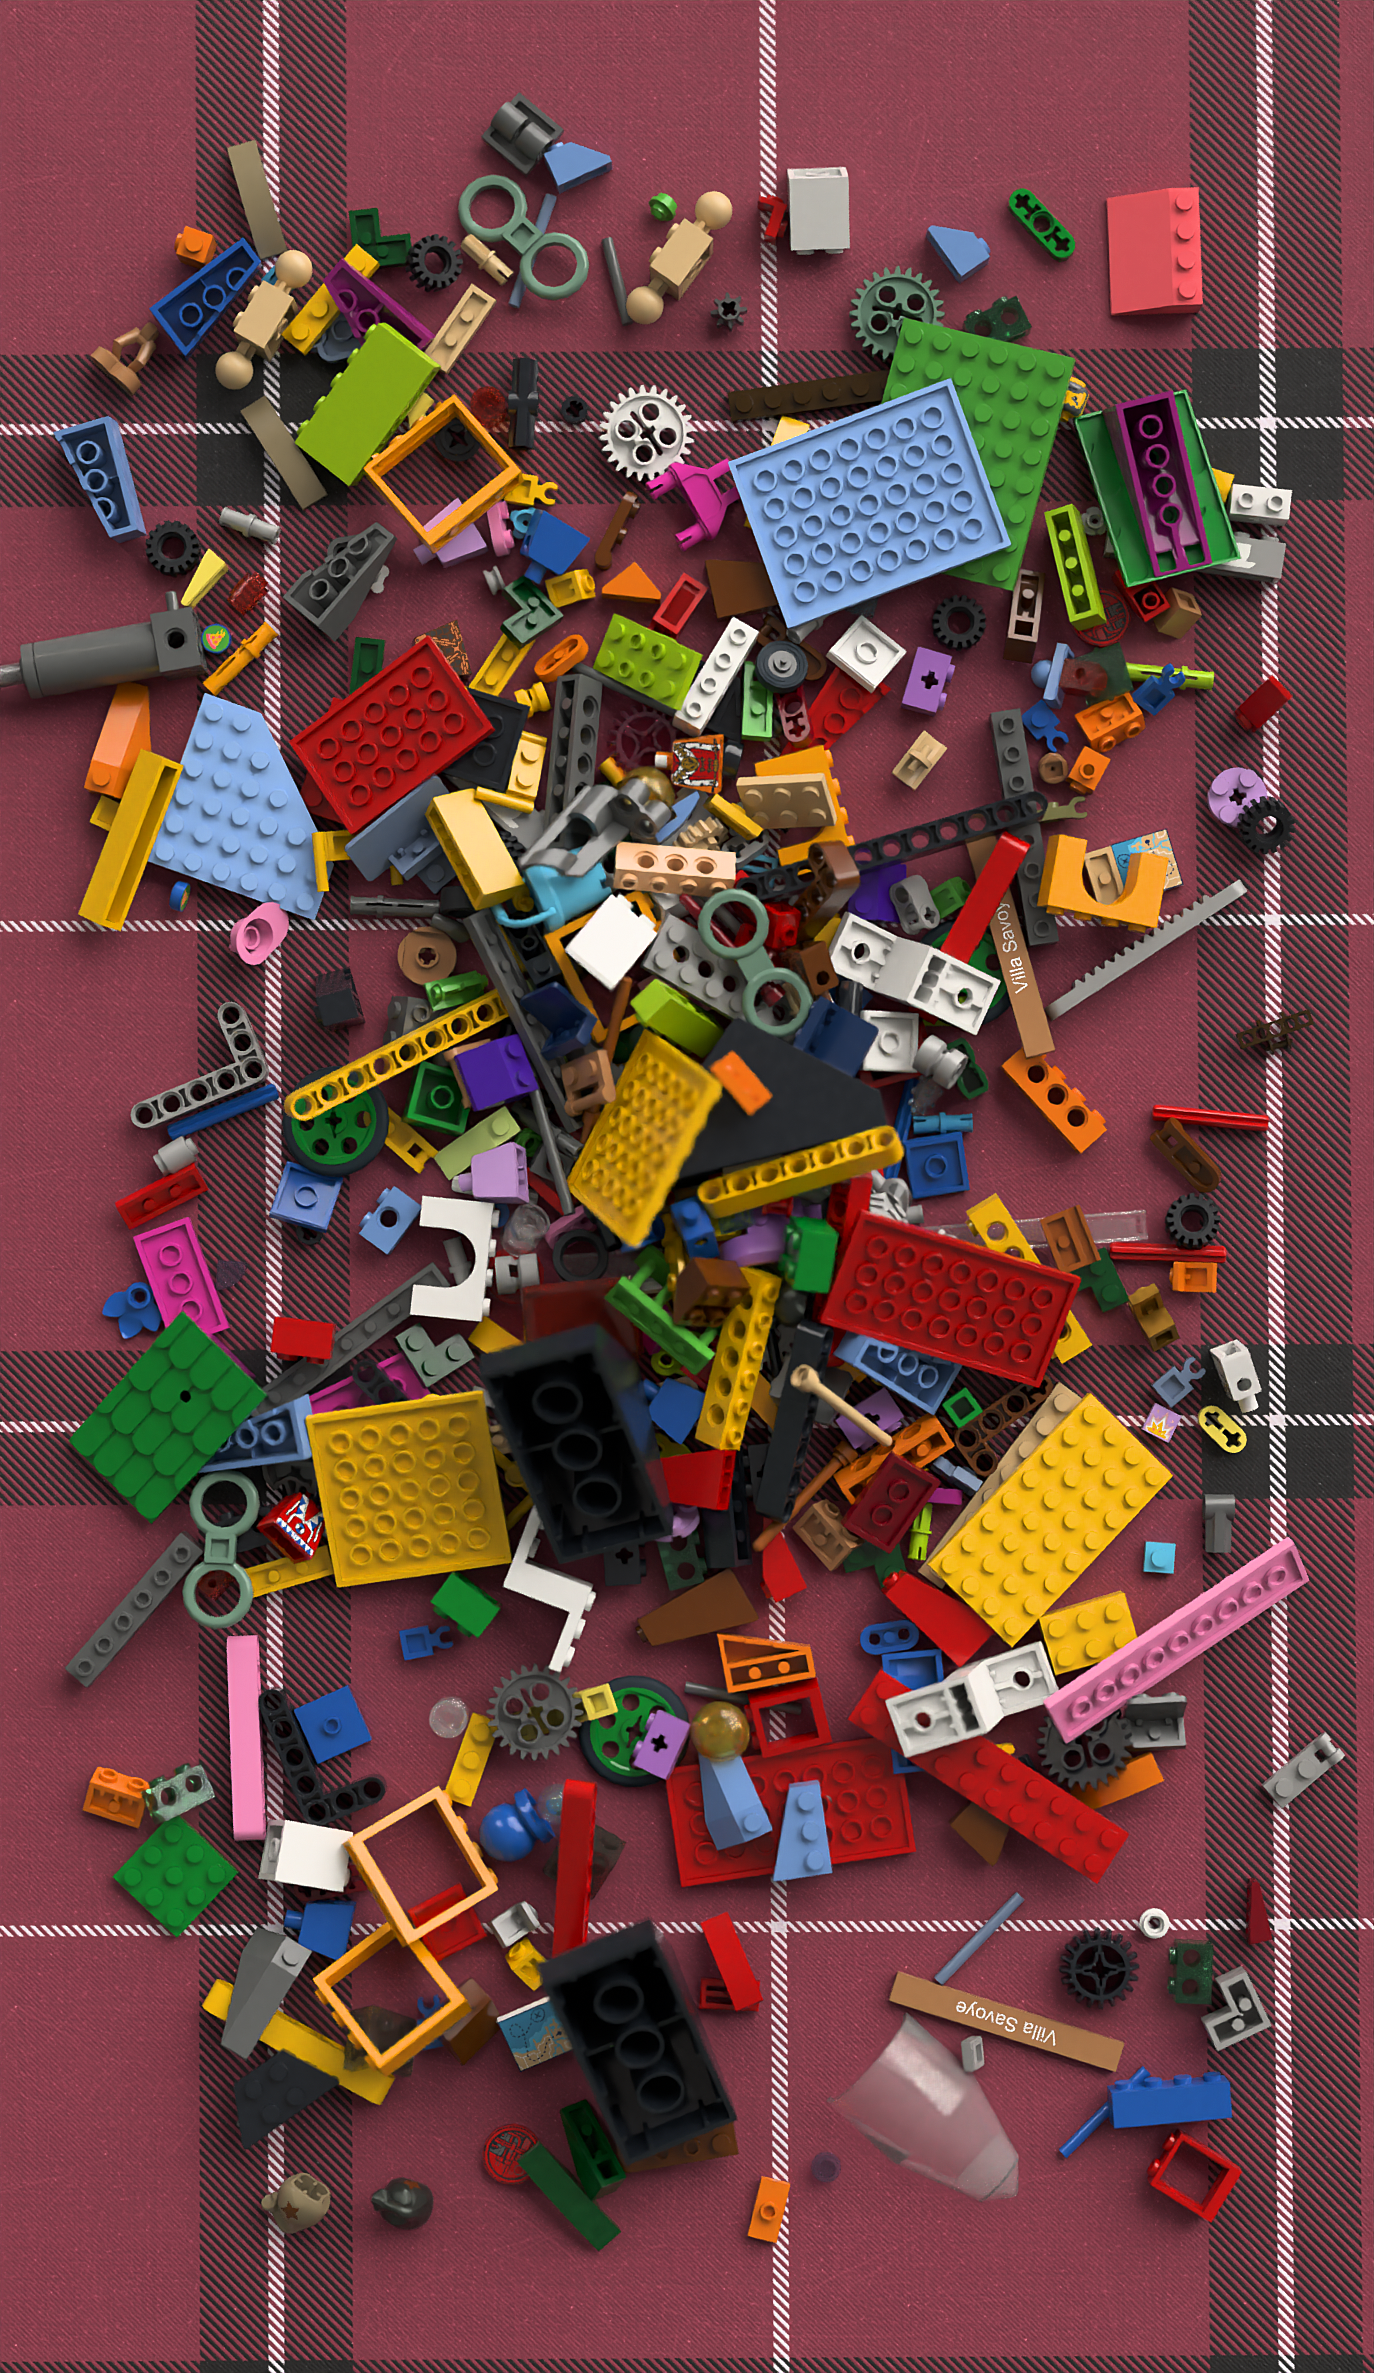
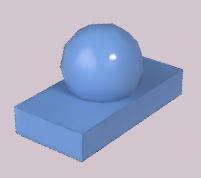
(1048, 673)

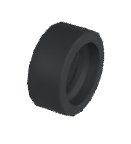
(456, 902)
(571, 1237)

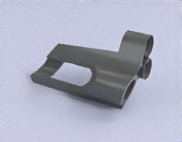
(606, 817)

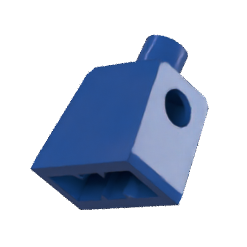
(550, 545)
(693, 1224)
(674, 1406)
(323, 1926)

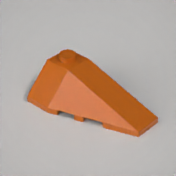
(120, 741)

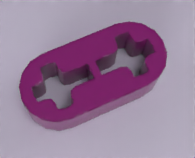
(947, 1496)

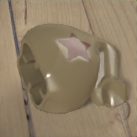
(298, 2203)

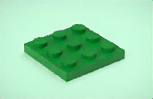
(175, 1874)

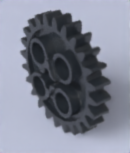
(1111, 1737)

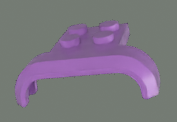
(762, 1241)

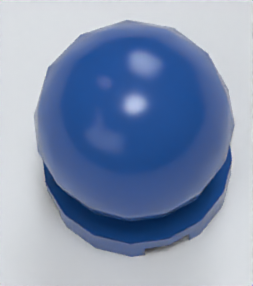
(512, 1829)

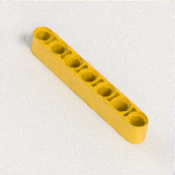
(754, 1186)
(307, 2045)

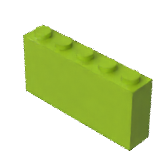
(366, 403)

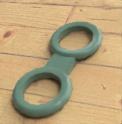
(523, 237)
(754, 961)
(221, 1549)

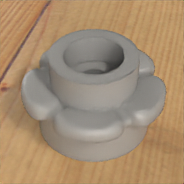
(1091, 528)

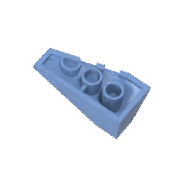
(731, 1803)

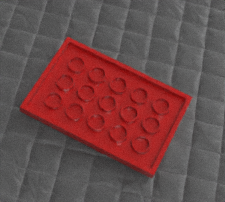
(391, 735)

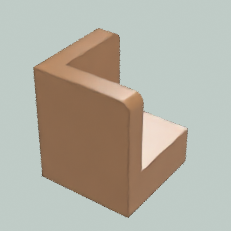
(1181, 614)

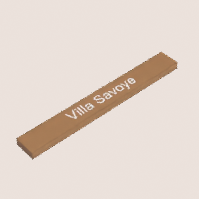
(1015, 963)
(1006, 2021)

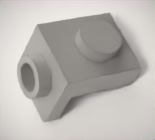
(514, 1923)

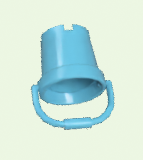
(558, 896)

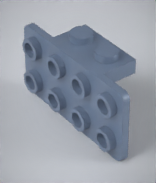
(399, 836)

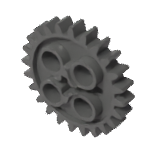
(510, 1725)

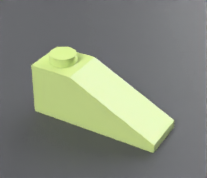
(484, 1136)

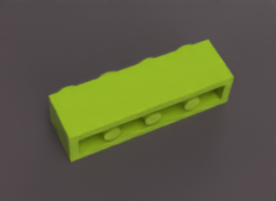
(1075, 567)
(677, 1018)

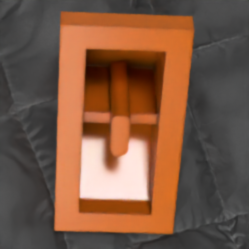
(632, 586)

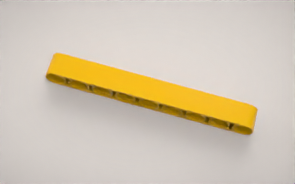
(390, 1055)

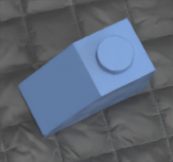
(574, 164)
(959, 250)

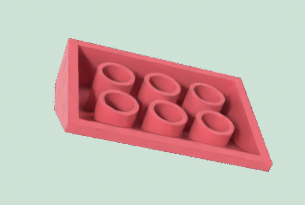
(1155, 252)

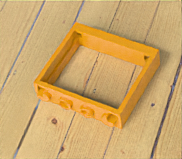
(474, 507)
(571, 979)
(379, 1887)
(421, 2035)

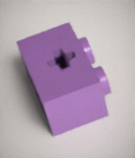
(916, 695)
(877, 1403)
(663, 1761)

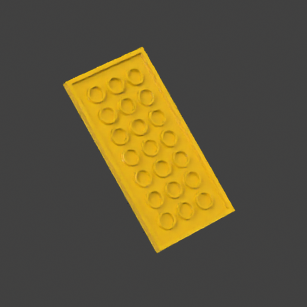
(1049, 1519)

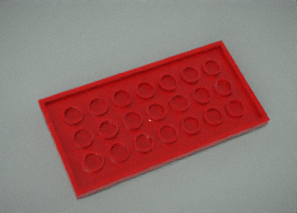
(949, 1298)
(863, 1821)

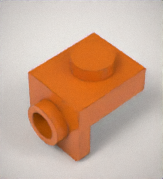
(1193, 1277)

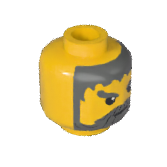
(1075, 400)

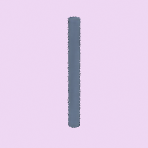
(541, 224)
(979, 1938)

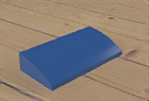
(915, 1670)

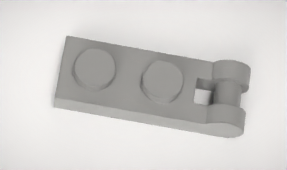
(1302, 1770)

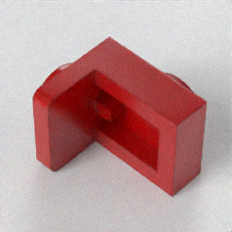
(777, 225)

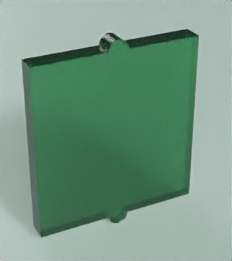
(1117, 672)

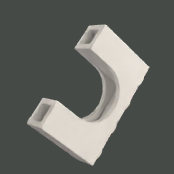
(476, 1222)

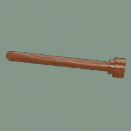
(842, 1456)

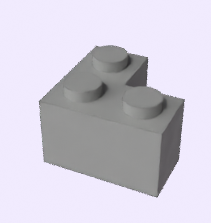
(1243, 2012)

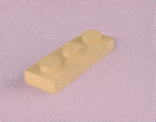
(460, 328)

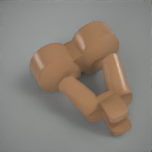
(110, 362)

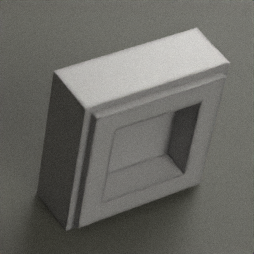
(972, 2053)

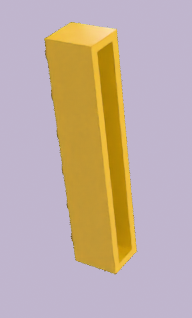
(130, 840)

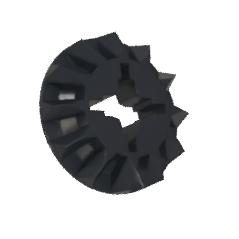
(459, 452)

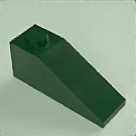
(591, 2152)

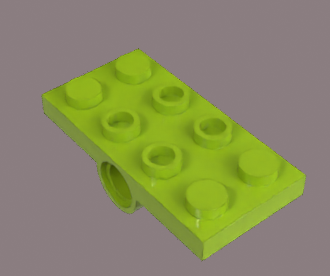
(647, 661)

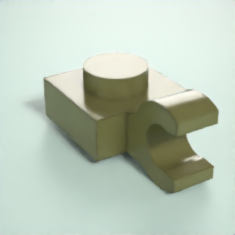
(1060, 813)

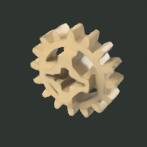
(703, 835)

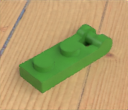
(756, 707)

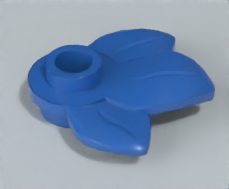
(132, 1314)

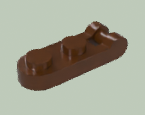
(616, 531)
(815, 660)
(1187, 1156)

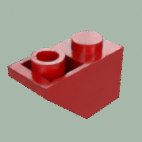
(1144, 598)

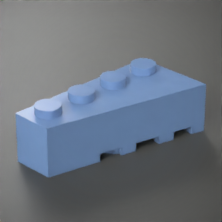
(104, 472)
(908, 1373)
(267, 1438)

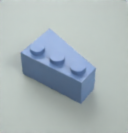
(803, 1835)

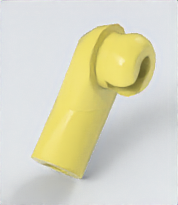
(420, 408)

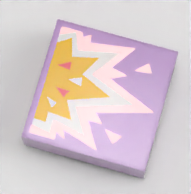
(1161, 1422)

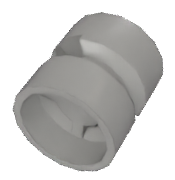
(939, 1061)
(527, 1270)

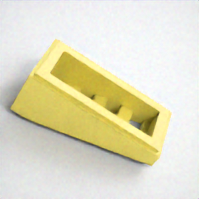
(206, 576)

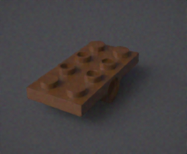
(711, 2145)

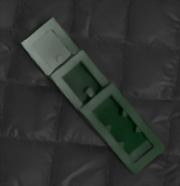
(568, 2195)

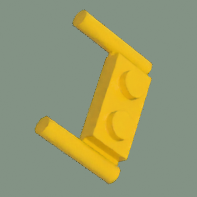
(524, 776)
(330, 847)

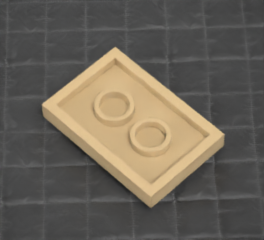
(787, 800)

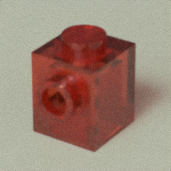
(1082, 678)

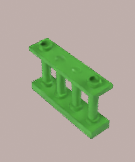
(653, 1320)

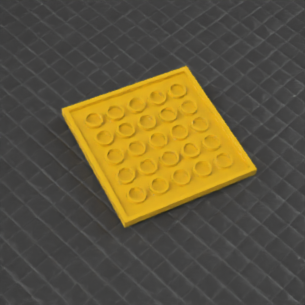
(642, 1137)
(409, 1488)

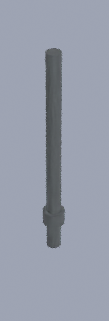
(550, 1146)

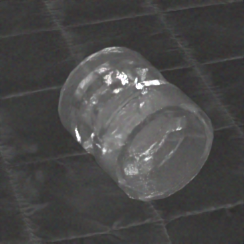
(524, 1230)
(449, 1716)

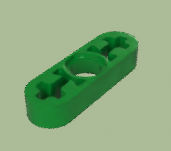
(1062, 234)

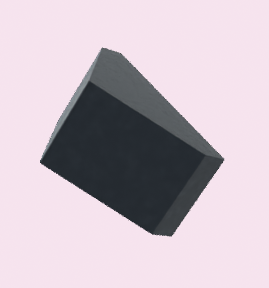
(806, 1107)
(581, 1440)
(662, 2072)

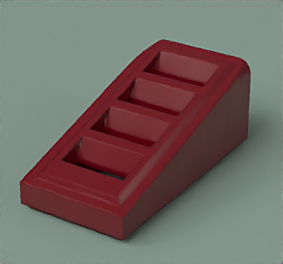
(1256, 1917)

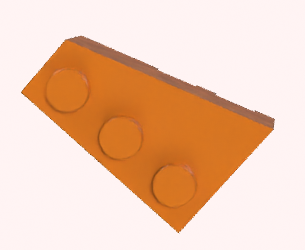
(762, 1661)

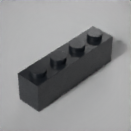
(728, 1531)

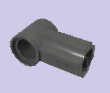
(1218, 1513)

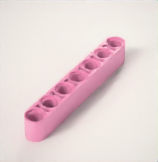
(246, 1738)

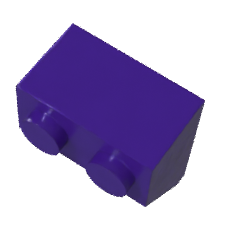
(872, 897)
(496, 1073)

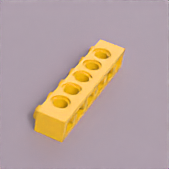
(992, 1212)
(738, 1363)

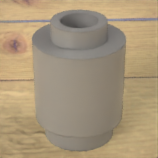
(176, 1155)

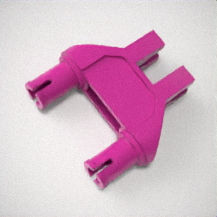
(701, 496)

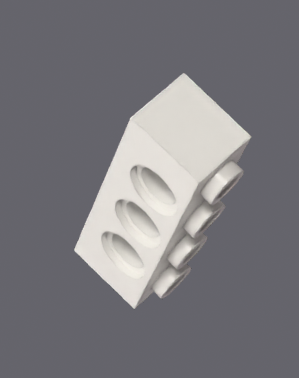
(715, 677)

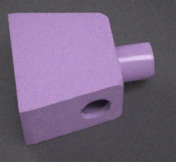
(461, 548)
(498, 1175)

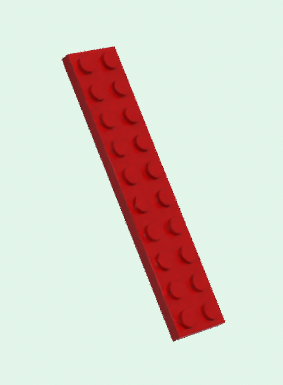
(1002, 1787)

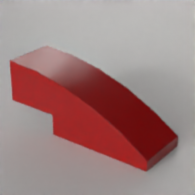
(678, 607)
(731, 1961)

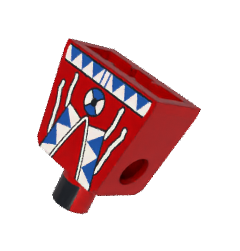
(295, 1526)

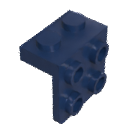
(564, 1018)
(836, 1036)

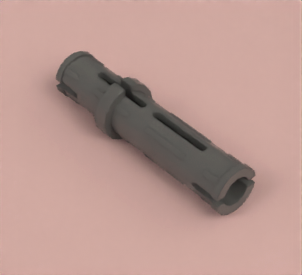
(393, 907)
(563, 1140)

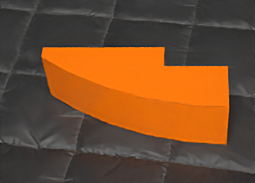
(1140, 1774)

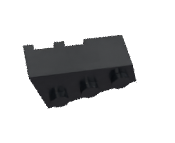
(337, 1001)

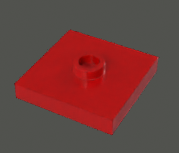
(454, 1933)

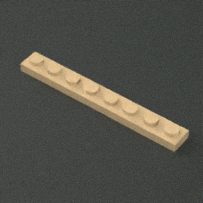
(1043, 1421)

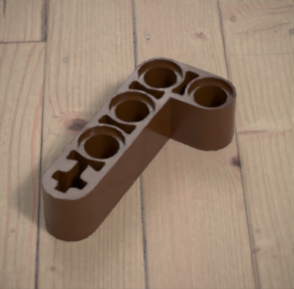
(834, 884)
(1005, 1418)

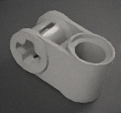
(912, 902)

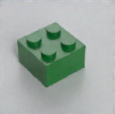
(435, 1100)
(808, 1254)
(465, 1604)

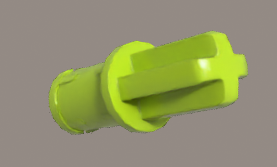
(920, 1534)

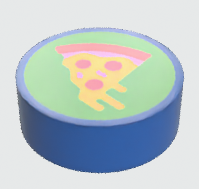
(216, 639)
(179, 896)

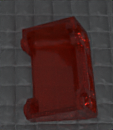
(573, 1305)

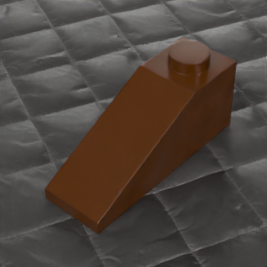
(1024, 617)

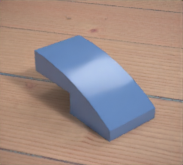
(682, 811)

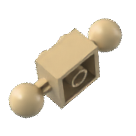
(680, 259)
(264, 320)

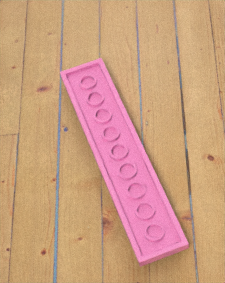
(1176, 1640)

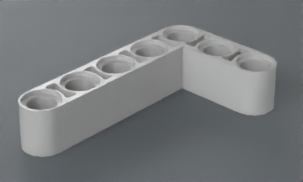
(212, 1080)

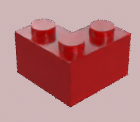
(302, 1338)

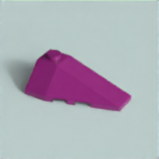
(368, 305)

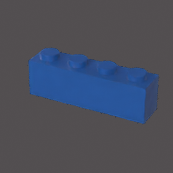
(1169, 2100)

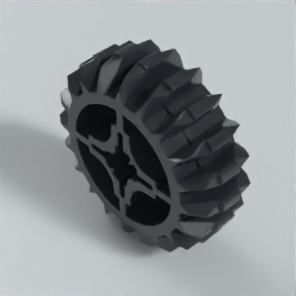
(1112, 1967)

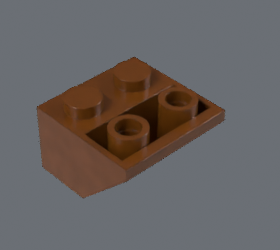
(708, 1292)

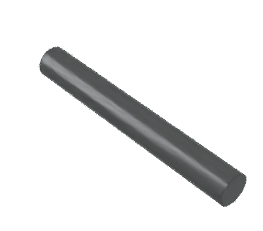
(616, 279)

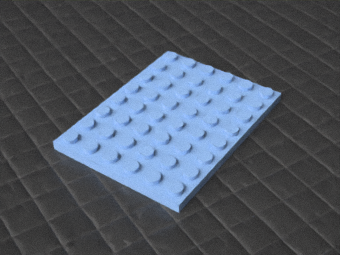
(869, 504)

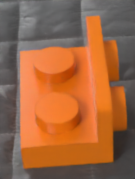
(1111, 722)
(740, 1083)
(116, 1797)

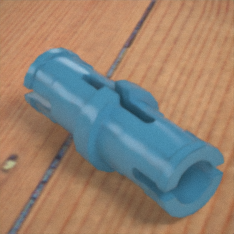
(942, 1123)

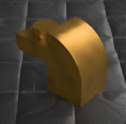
(1152, 1317)

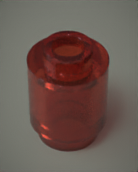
(248, 592)

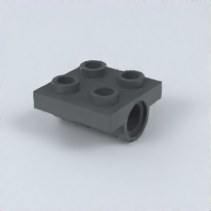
(521, 134)

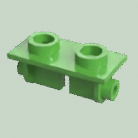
(455, 990)

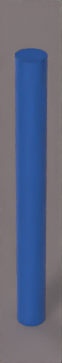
(1096, 2120)

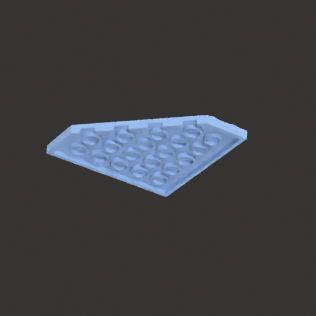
(240, 813)

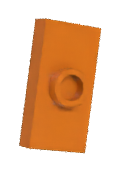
(768, 2209)

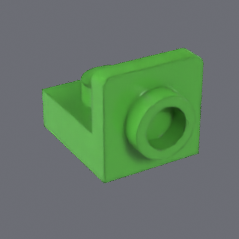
(950, 896)

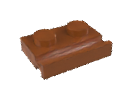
(1069, 1239)

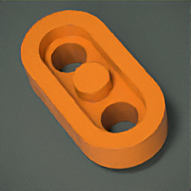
(561, 658)

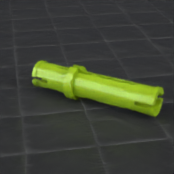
(1203, 681)

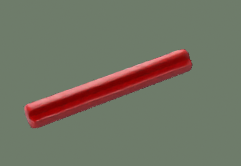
(1211, 1118)
(1166, 1253)

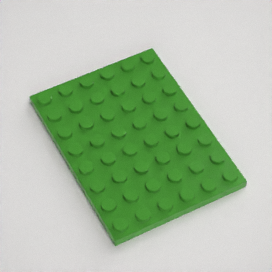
(1013, 413)

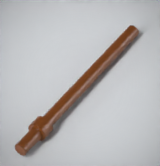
(592, 1114)

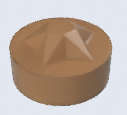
(1053, 768)

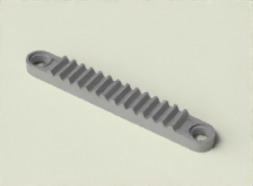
(1148, 946)

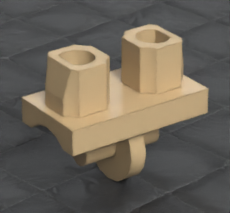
(919, 760)

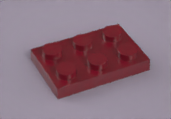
(890, 1502)

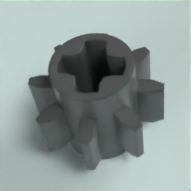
(727, 304)

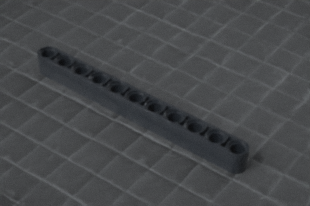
(908, 851)

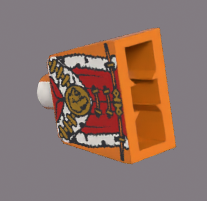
(695, 762)

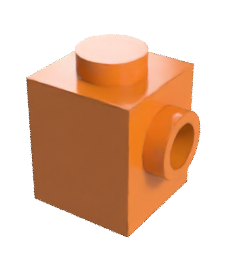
(195, 247)
(1087, 771)

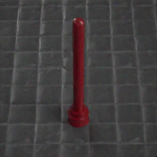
(769, 990)

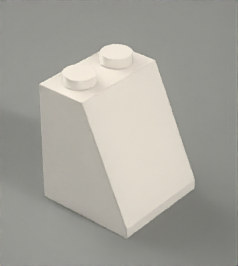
(818, 209)
(611, 940)
(305, 1855)

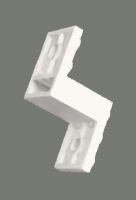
(912, 973)
(550, 1587)
(972, 1699)

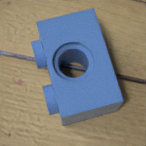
(388, 1237)

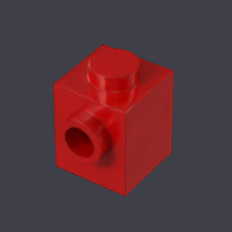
(783, 924)

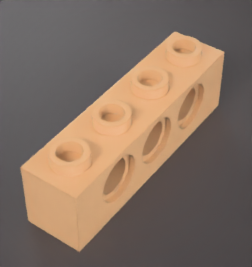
(672, 869)

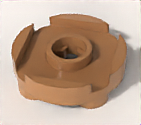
(416, 943)

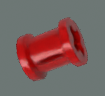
(780, 1207)

